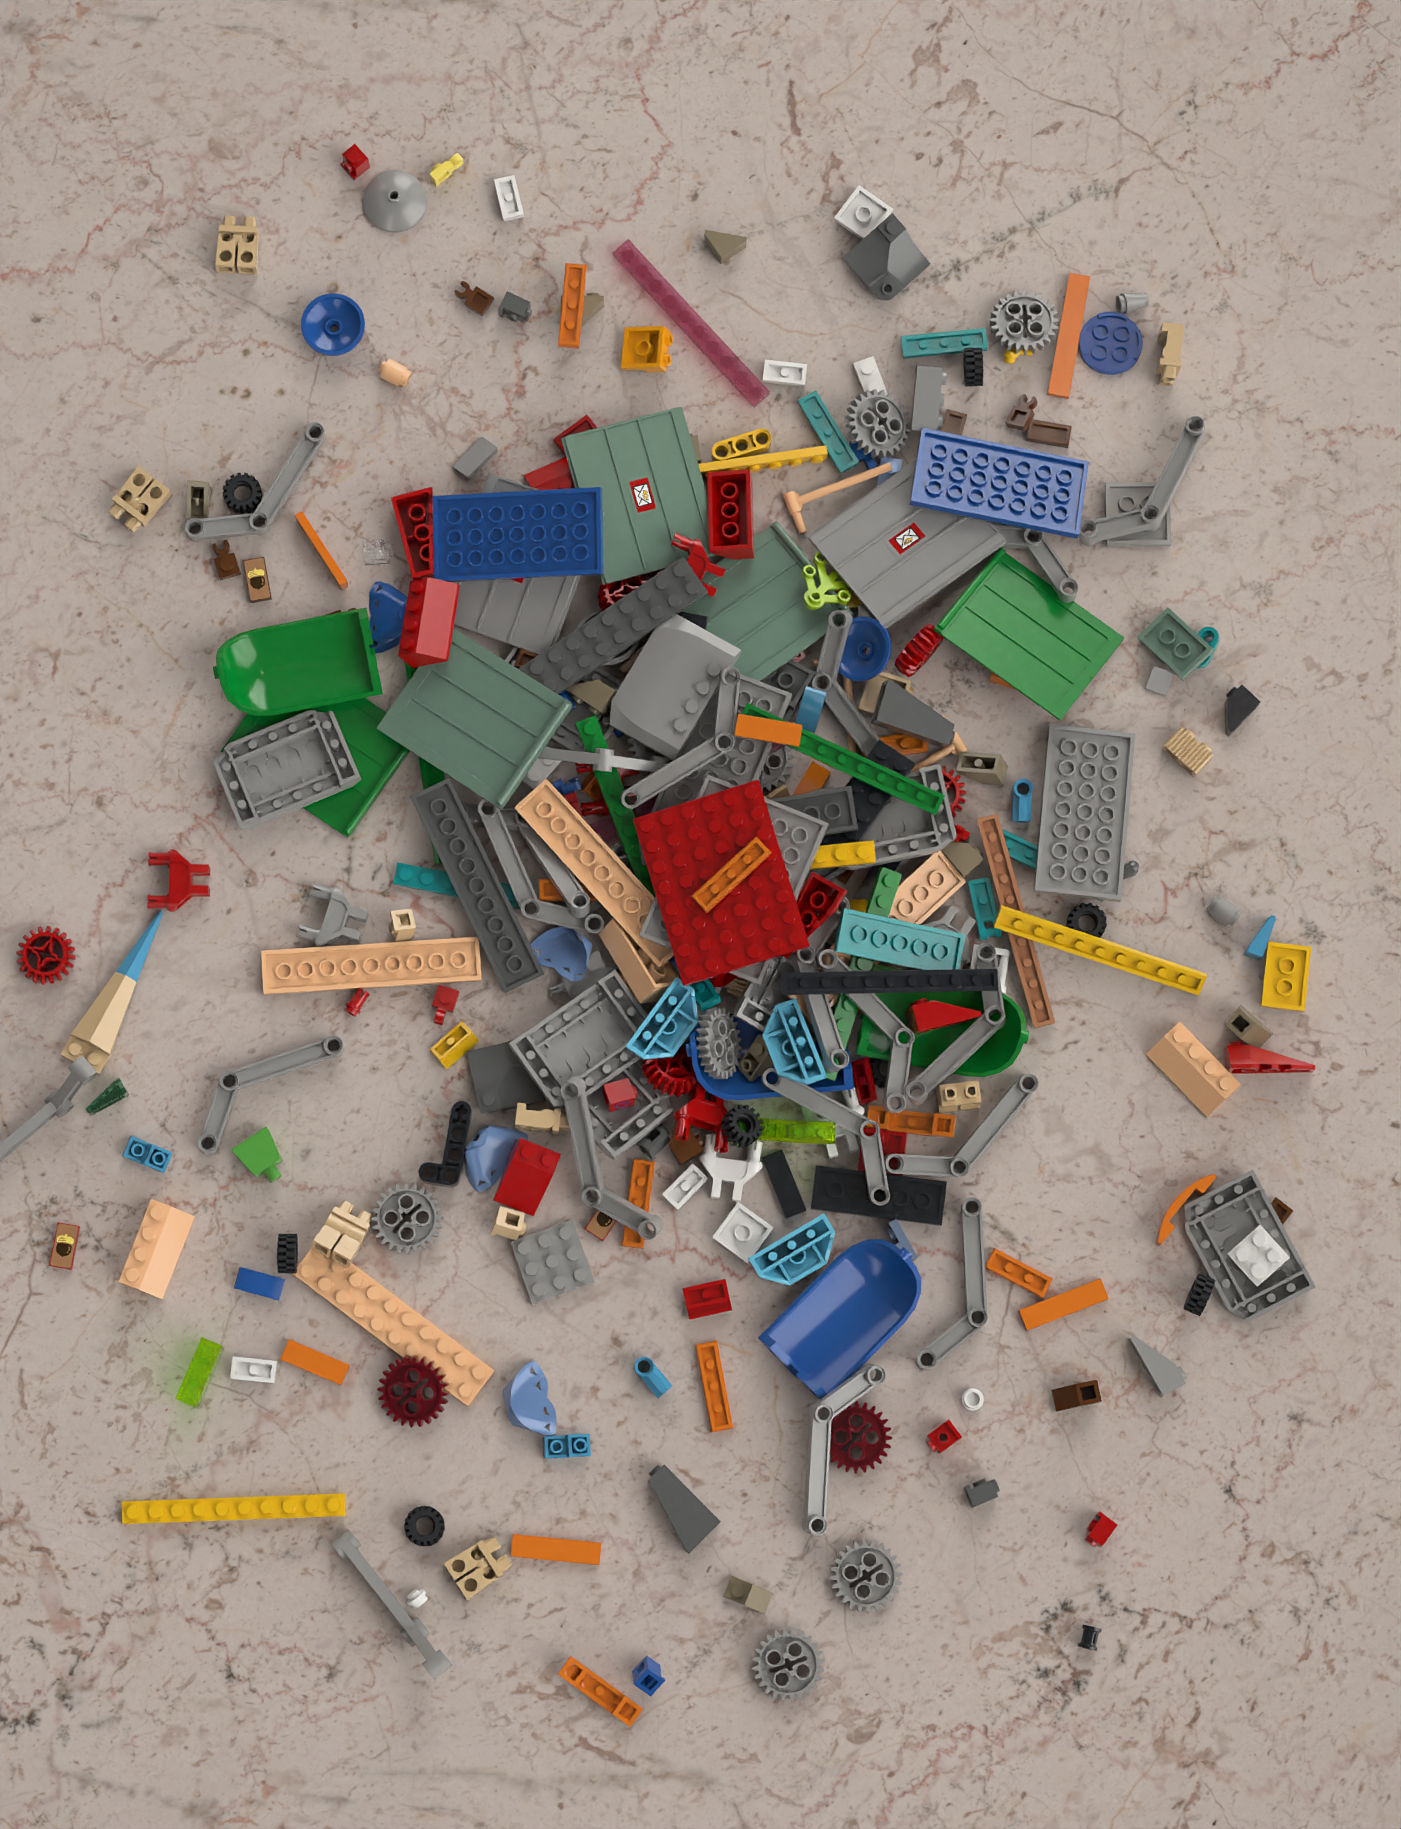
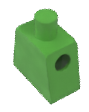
(260, 1155)

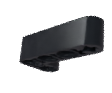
(451, 1144)

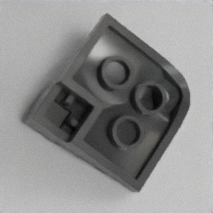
(886, 259)
(793, 679)
(501, 1079)

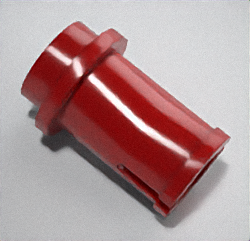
(356, 1003)

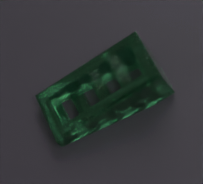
(111, 1095)

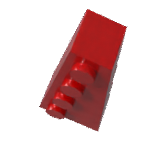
(415, 525)

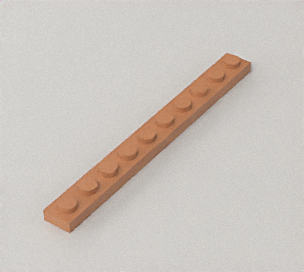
(1009, 896)

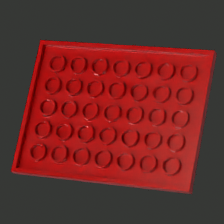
(686, 849)

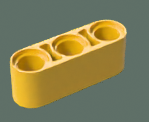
(749, 439)

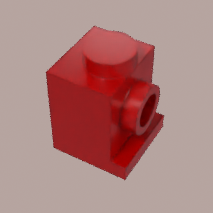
(354, 162)
(951, 1433)
(1099, 1530)

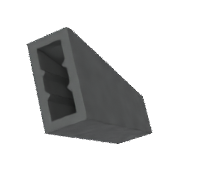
(907, 715)
(685, 1511)

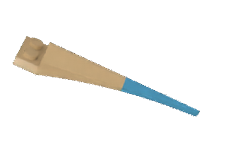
(100, 1025)

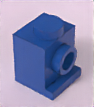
(648, 1676)

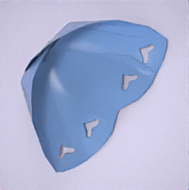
(564, 951)
(488, 1154)
(526, 1402)

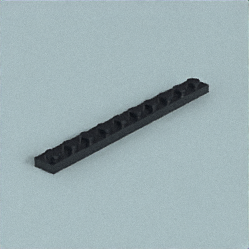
(889, 981)

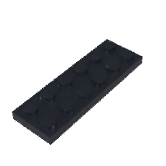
(867, 799)
(909, 1201)

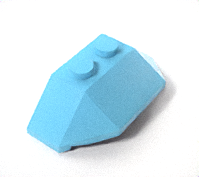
(666, 1024)
(792, 1045)
(796, 1253)

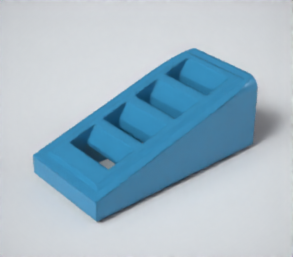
(1258, 945)

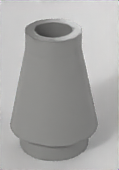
(1129, 302)

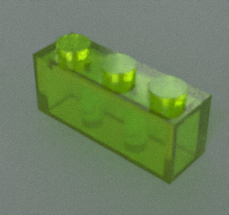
(199, 1372)

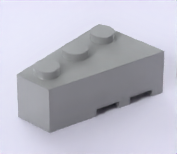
(928, 397)

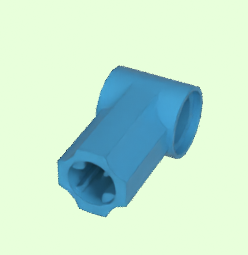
(1021, 803)
(653, 1378)

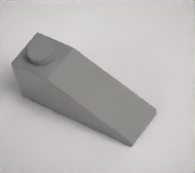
(1160, 1369)

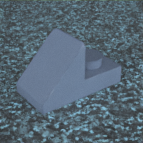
(896, 1233)

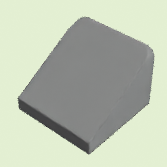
(1159, 680)

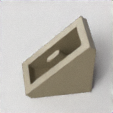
(724, 245)
(198, 499)

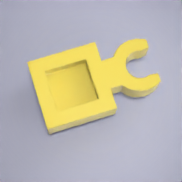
(443, 171)

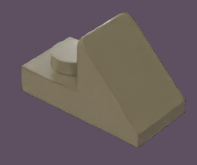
(748, 1594)

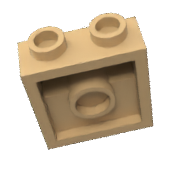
(873, 689)

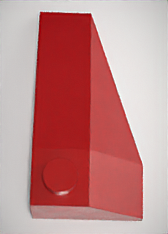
(817, 902)
(1254, 1060)

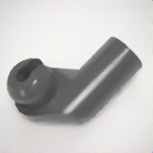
(1130, 869)

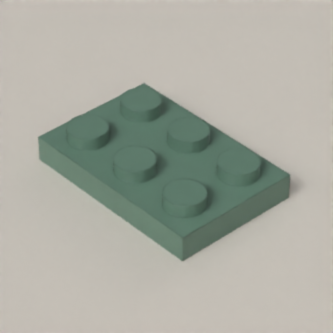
(1175, 644)

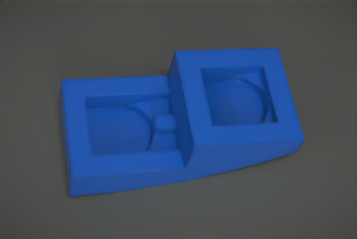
(259, 1283)

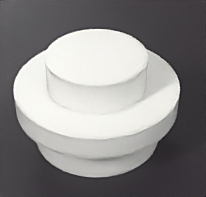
(972, 1399)
(416, 1598)

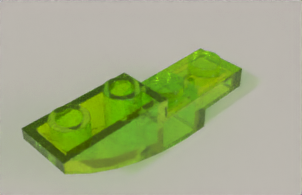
(798, 1131)

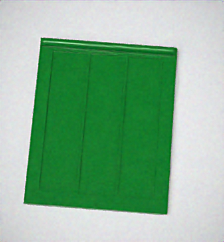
(1028, 635)
(373, 753)

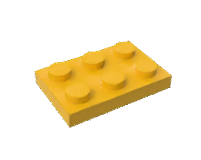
(1285, 976)

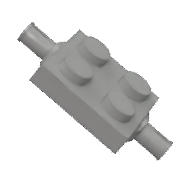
(594, 972)

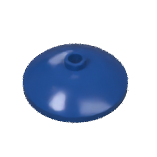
(332, 311)
(865, 634)

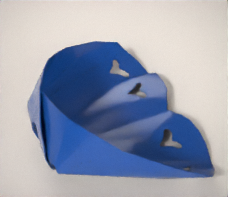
(387, 616)

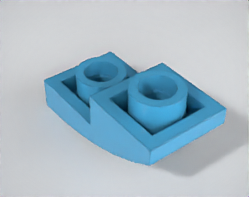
(810, 709)
(147, 1154)
(566, 1446)

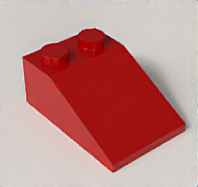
(931, 1015)
(526, 1176)

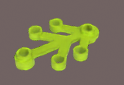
(827, 583)

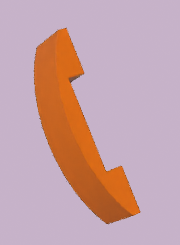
(913, 1122)
(1165, 1226)
(600, 1691)

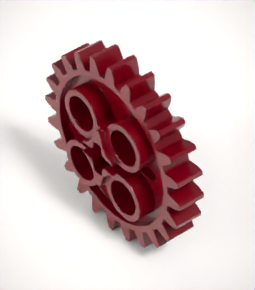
(400, 1376)
(870, 1452)

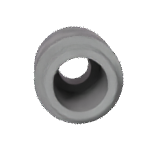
(1223, 911)

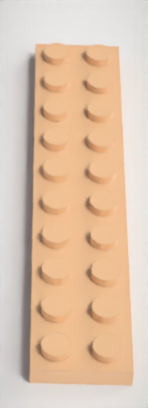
(592, 863)
(914, 902)
(371, 965)
(394, 1322)

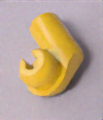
(1010, 355)

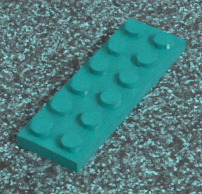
(898, 942)

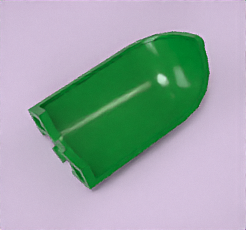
(299, 664)
(990, 1059)

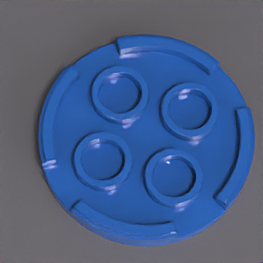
(1110, 343)

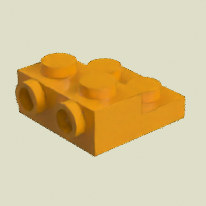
(646, 349)

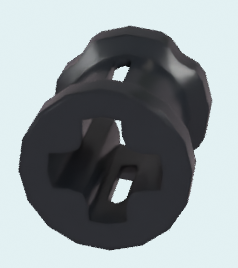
(1089, 1637)

